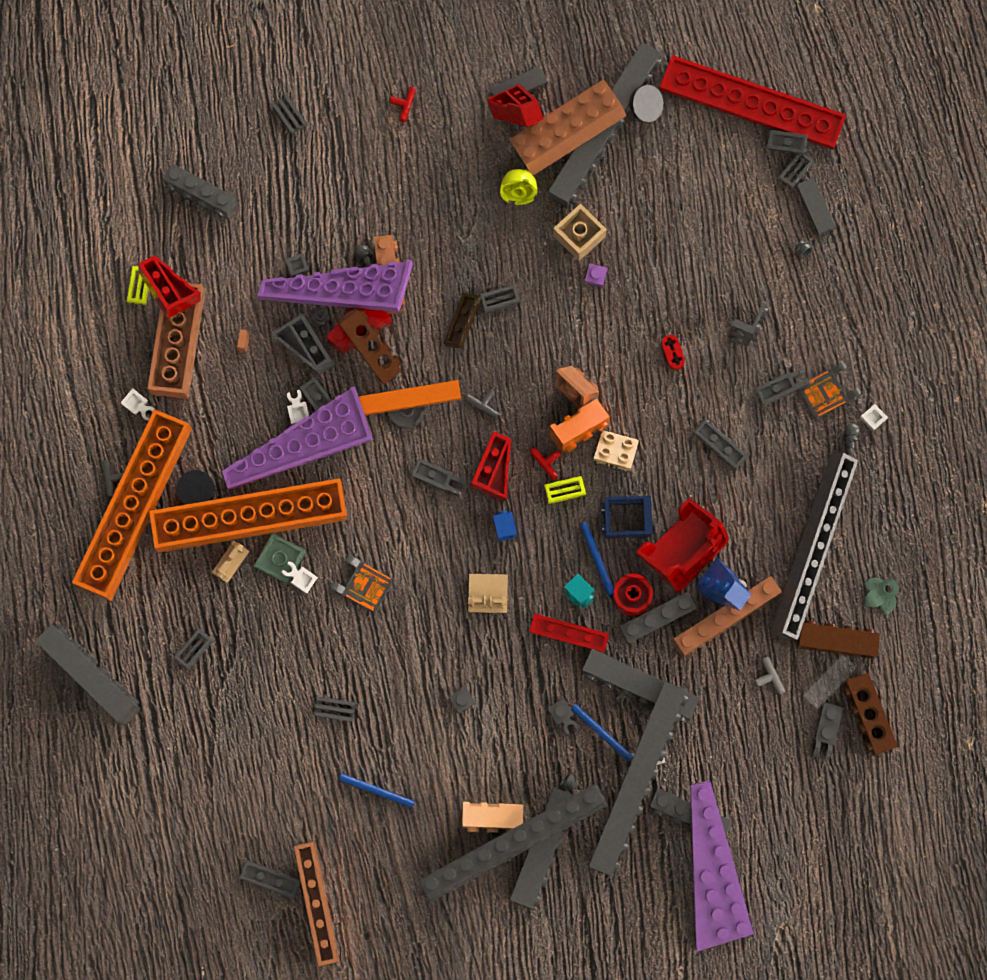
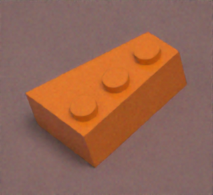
(579, 426)

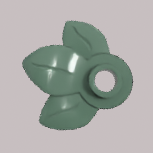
(879, 596)

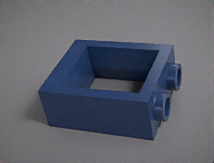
(645, 501)

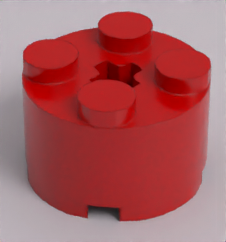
(624, 602)

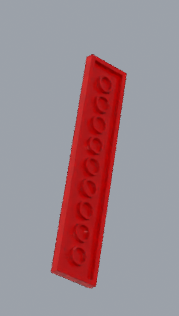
(752, 101)

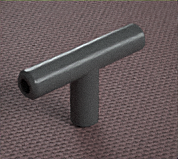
(483, 405)
(110, 478)

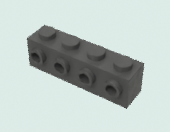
(200, 191)
(676, 808)

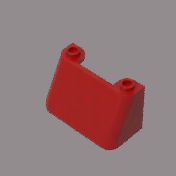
(685, 546)

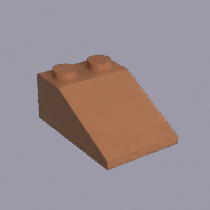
(575, 386)

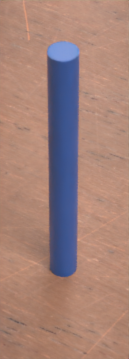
(597, 558)
(602, 733)
(376, 790)

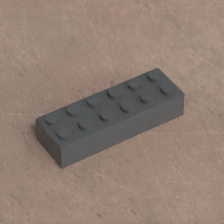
(88, 675)

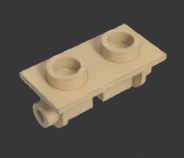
(230, 561)

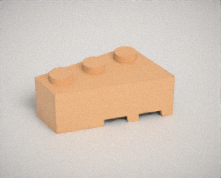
(491, 816)

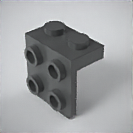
(744, 333)

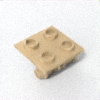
(616, 450)
(488, 593)

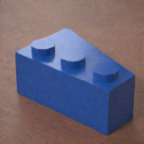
(723, 587)

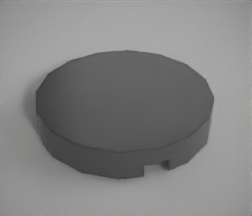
(407, 418)

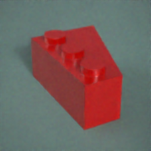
(516, 106)
(167, 287)
(341, 342)
(493, 467)

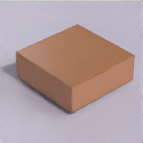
(243, 341)

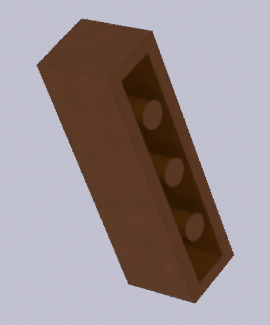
(839, 640)

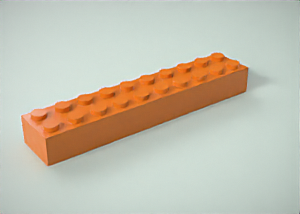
(130, 505)
(248, 515)

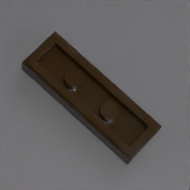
(462, 320)

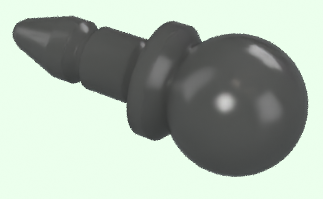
(363, 253)
(852, 431)

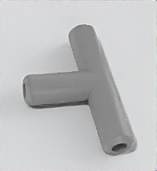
(771, 676)

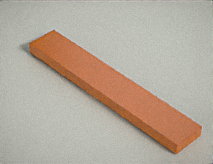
(410, 397)

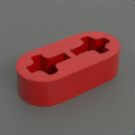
(677, 350)

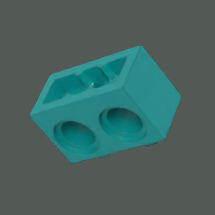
(579, 592)

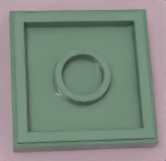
(276, 556)

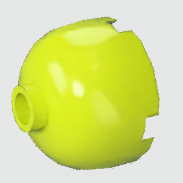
(518, 186)

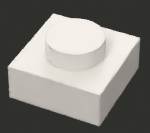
(873, 417)

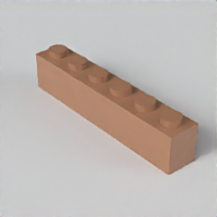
(725, 618)
(316, 904)

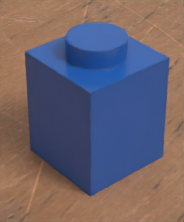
(504, 525)

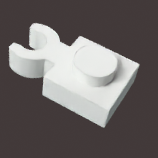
(136, 402)
(297, 410)
(301, 579)

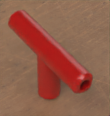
(406, 104)
(545, 462)

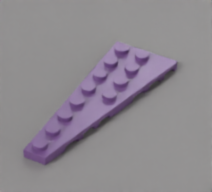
(351, 287)
(323, 433)
(717, 891)

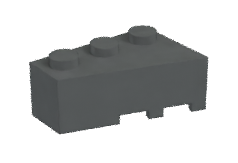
(305, 342)

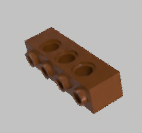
(349, 324)
(872, 703)

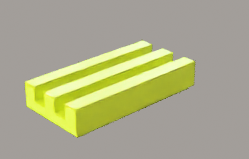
(137, 300)
(565, 497)

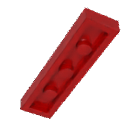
(569, 633)

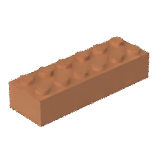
(568, 127)
(176, 351)

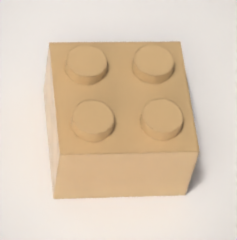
(579, 232)

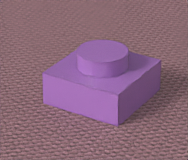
(596, 275)

